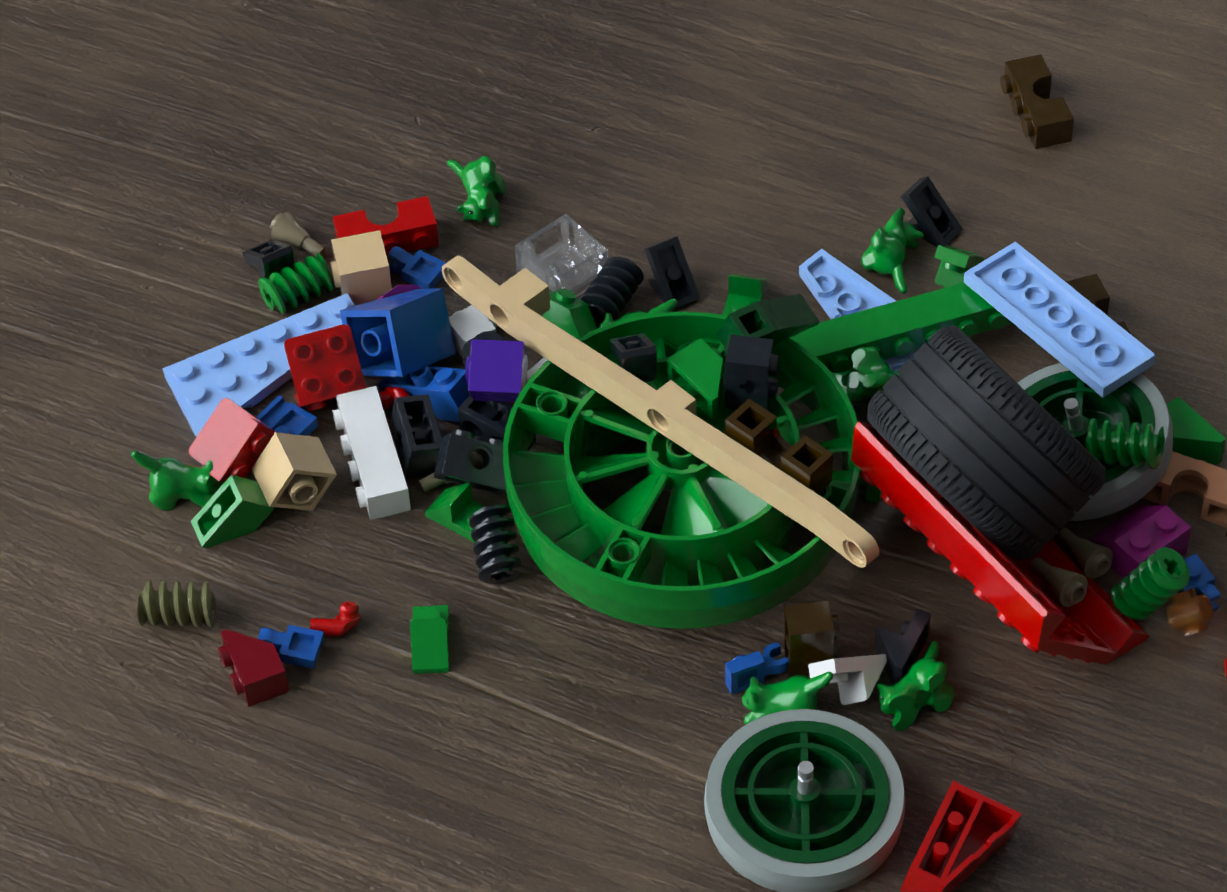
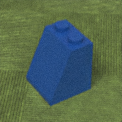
(401, 332)

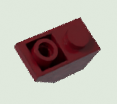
(255, 667)

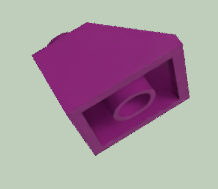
(1141, 534)

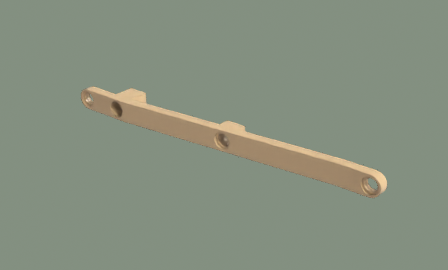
(669, 410)

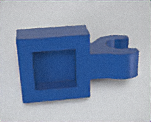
(419, 269)
(1201, 580)
(296, 646)
(744, 667)

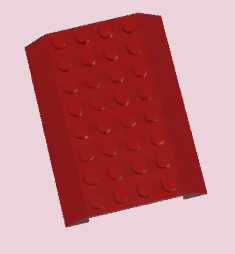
(1085, 631)

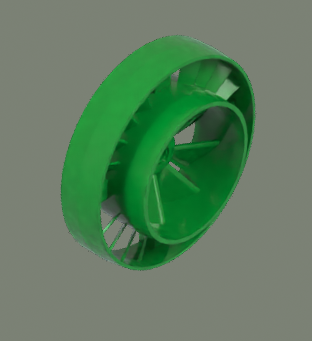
(715, 535)

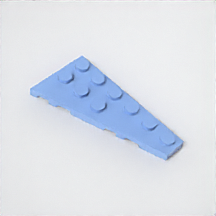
(844, 292)
(245, 367)

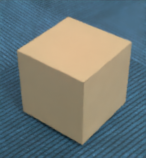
(361, 267)
(294, 471)

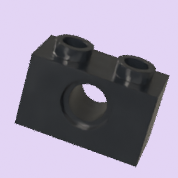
(455, 465)

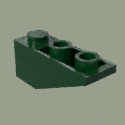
(769, 319)

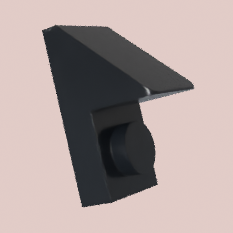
(930, 213)
(269, 257)
(671, 272)
(636, 355)
(905, 647)

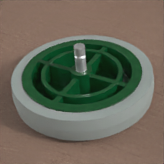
(1076, 403)
(804, 801)

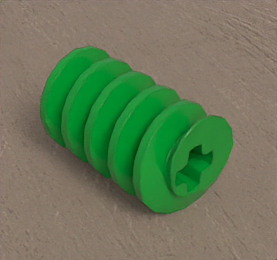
(295, 283)
(1124, 445)
(1151, 584)

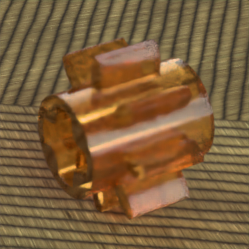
(1189, 612)

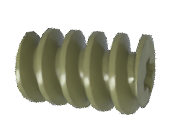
(176, 604)

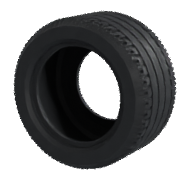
(985, 444)

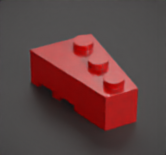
(959, 840)

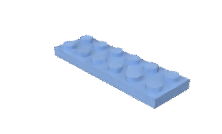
(1059, 319)

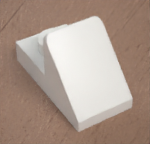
(853, 674)

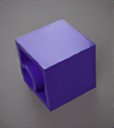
(496, 370)

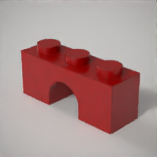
(411, 230)

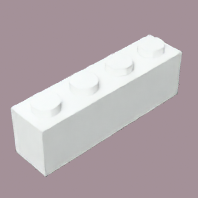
(372, 453)

